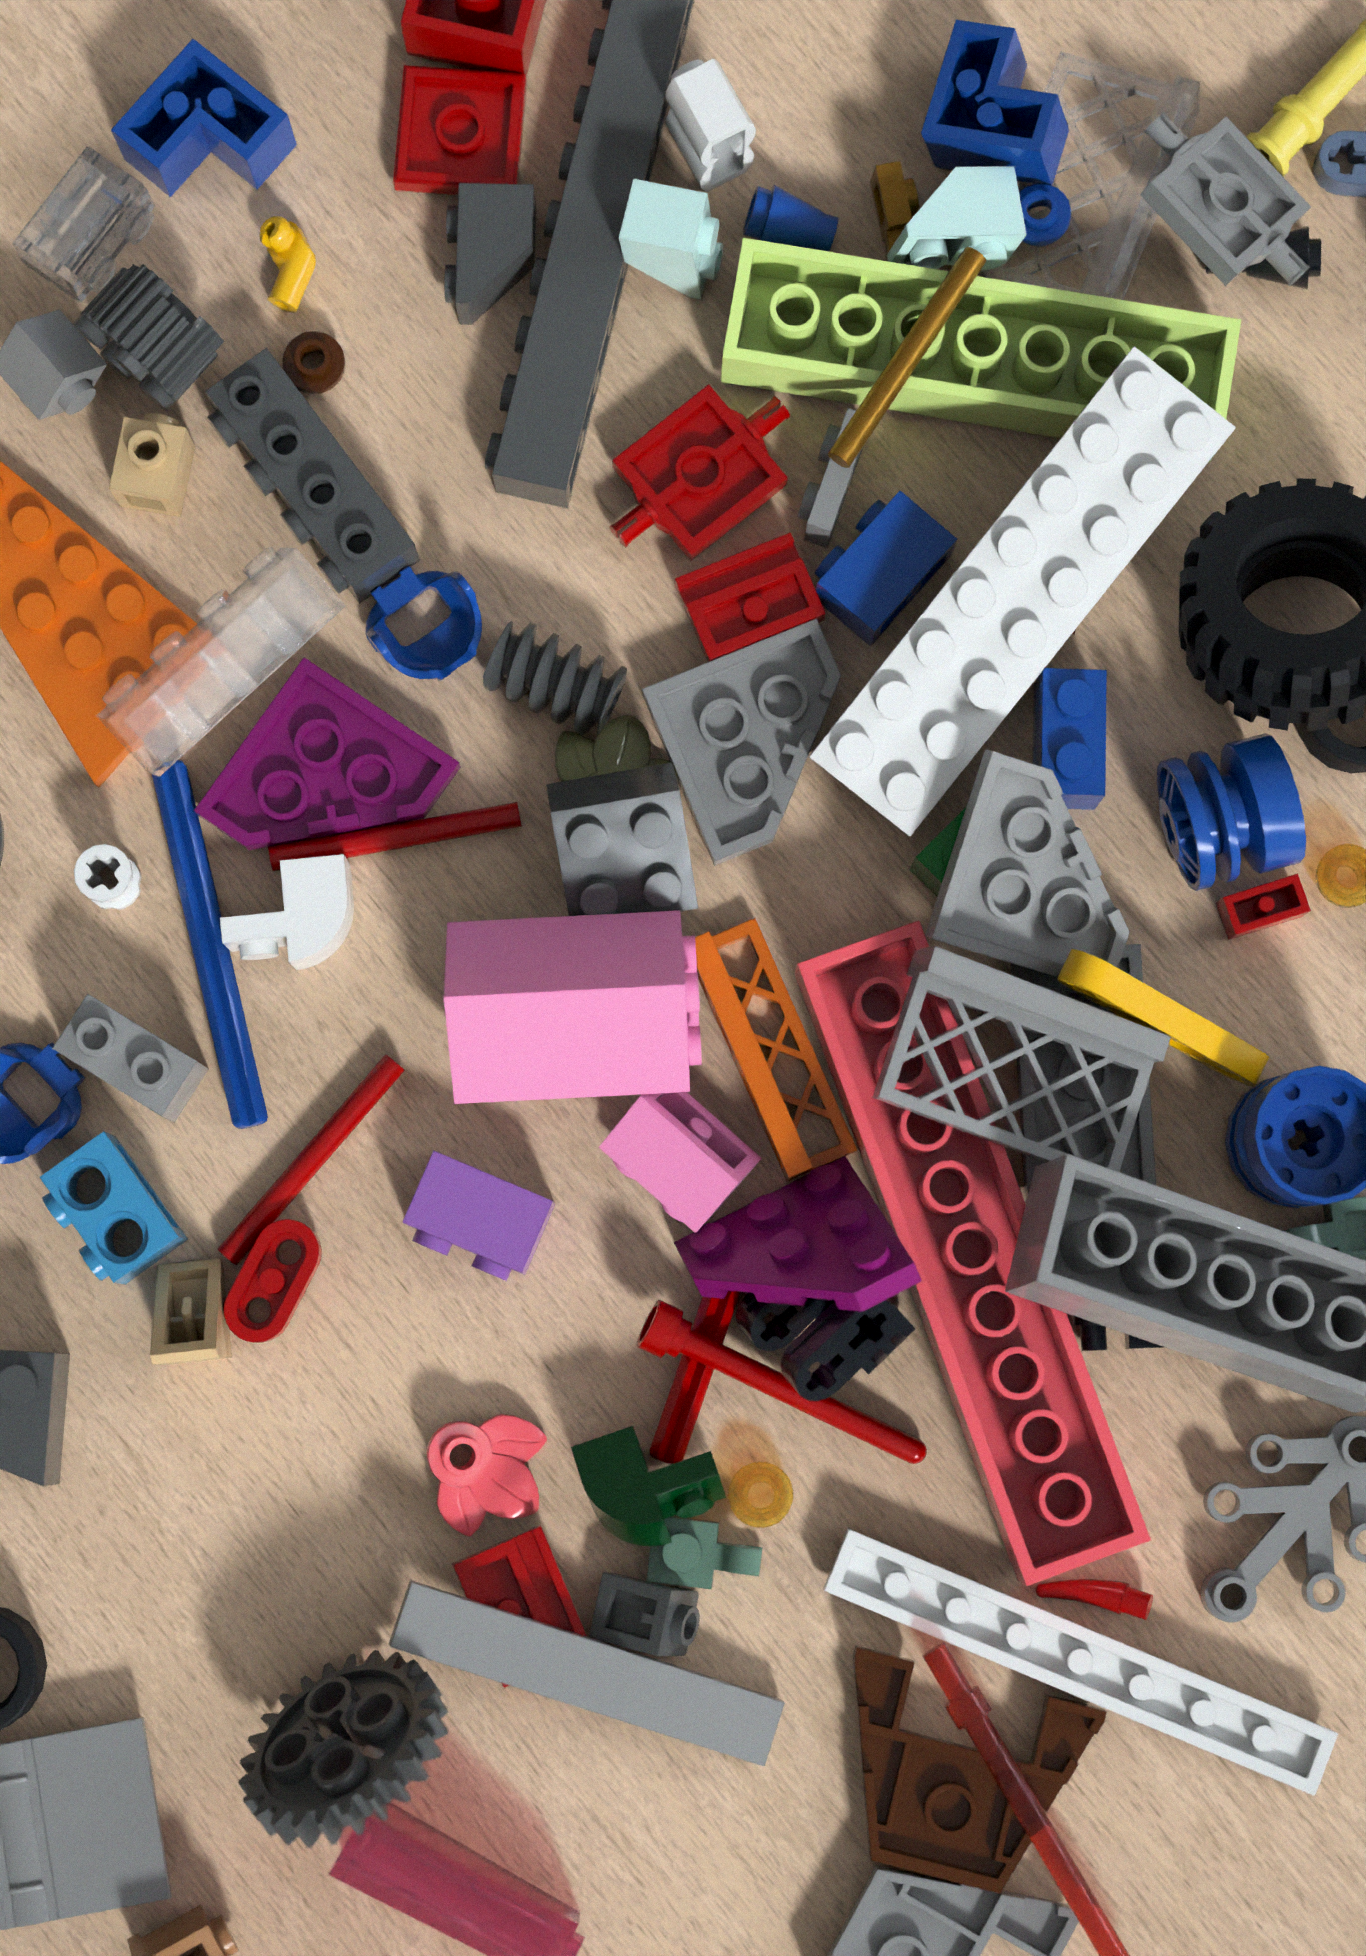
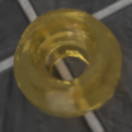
(1326, 879)
(742, 1482)

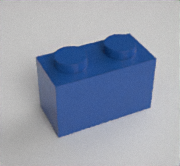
(883, 566)
(1072, 732)

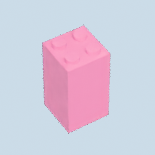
(571, 1007)

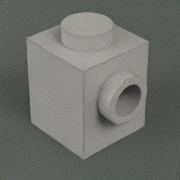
(50, 365)

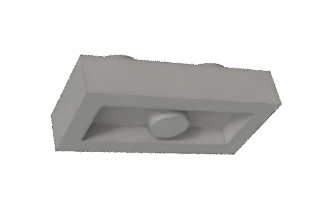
(824, 502)

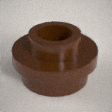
(318, 379)

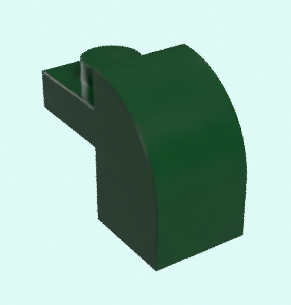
(637, 1501)

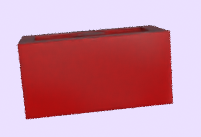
(1263, 906)

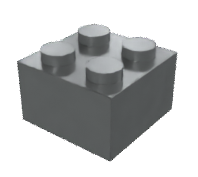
(623, 842)

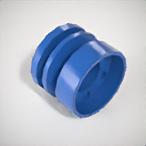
(1243, 807)
(1326, 1167)

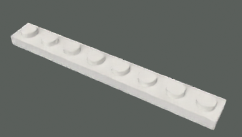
(1081, 1661)

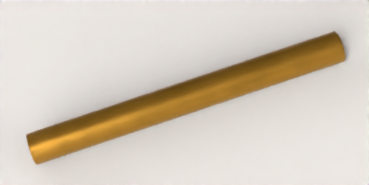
(907, 357)

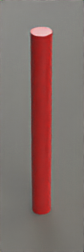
(401, 834)
(311, 1159)

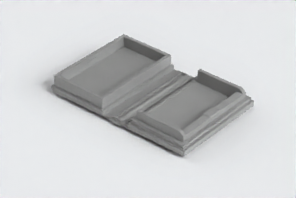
(79, 1825)

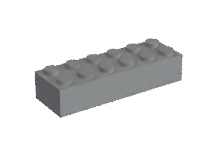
(1194, 1280)

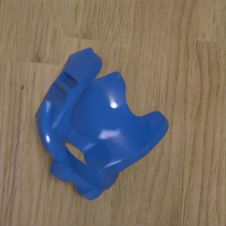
(444, 647)
(18, 1132)

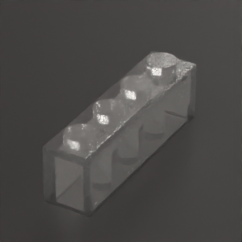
(220, 659)

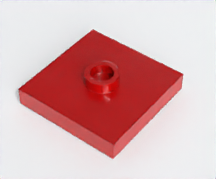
(458, 129)

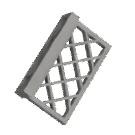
(1027, 1008)

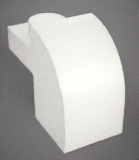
(314, 916)

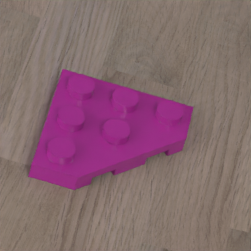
(324, 768)
(803, 1243)

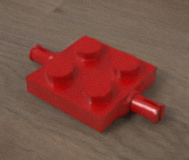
(700, 472)

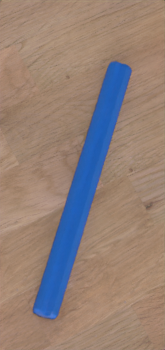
(210, 954)

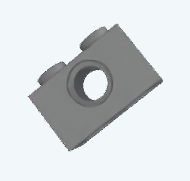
(130, 1058)

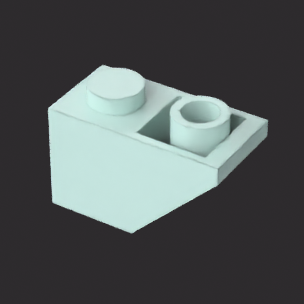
(967, 210)
(671, 236)

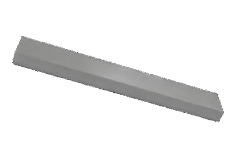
(586, 1673)

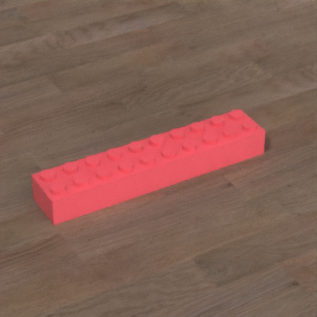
(959, 1216)

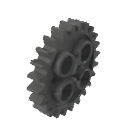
(343, 1748)

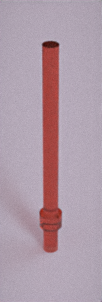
(969, 1711)

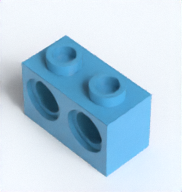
(124, 1199)

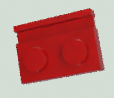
(749, 597)
(520, 1579)

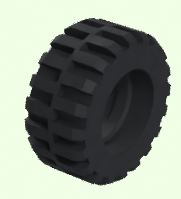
(1240, 658)

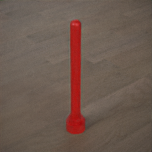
(671, 1334)

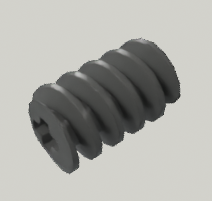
(553, 679)

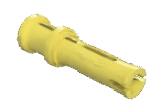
(1300, 116)

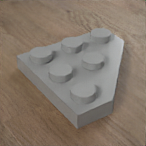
(745, 733)
(1024, 875)

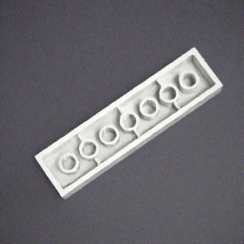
(1022, 591)

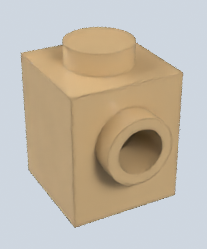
(152, 464)

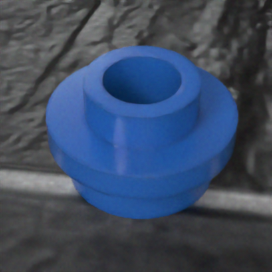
(1052, 227)

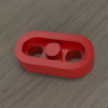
(269, 1278)

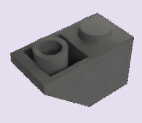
(494, 245)

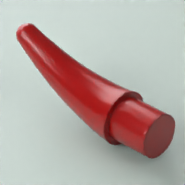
(1105, 1594)

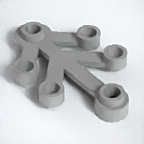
(1303, 1509)

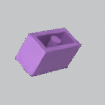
(478, 1215)

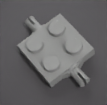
(1225, 200)

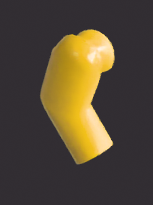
(293, 259)

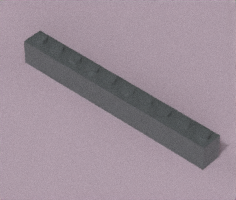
(585, 266)

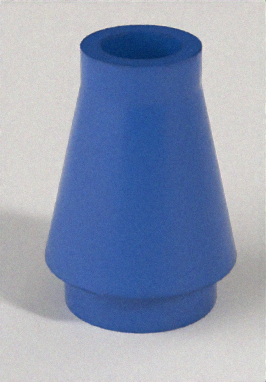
(788, 220)

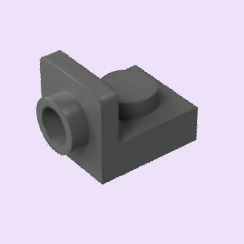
(645, 1615)

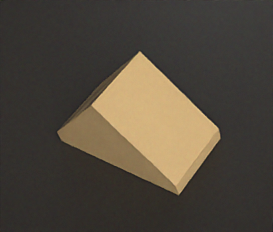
(190, 1313)

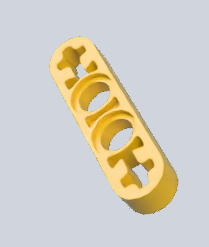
(1148, 1007)

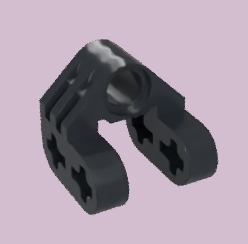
(836, 1339)

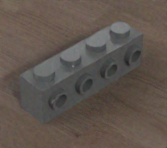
(311, 475)

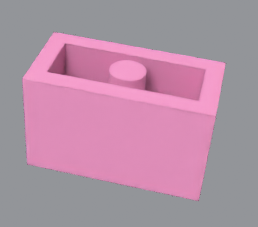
(680, 1155)

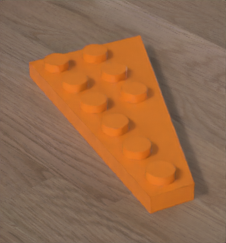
(75, 617)

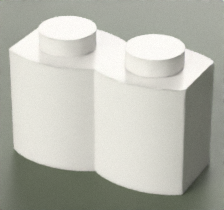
(709, 123)

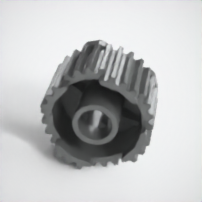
(149, 334)

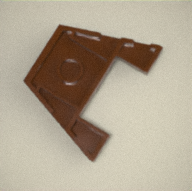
(935, 1800)

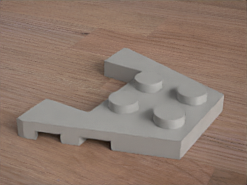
(938, 1917)

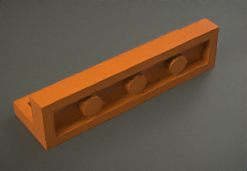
(748, 1056)

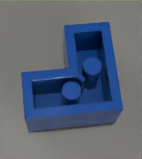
(202, 110)
(982, 113)

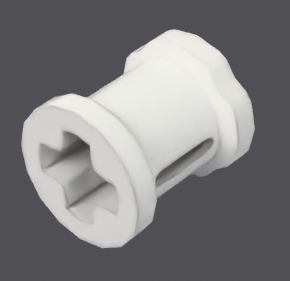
(91, 884)

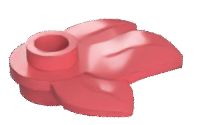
(493, 1476)

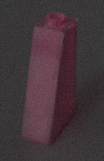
(455, 1889)

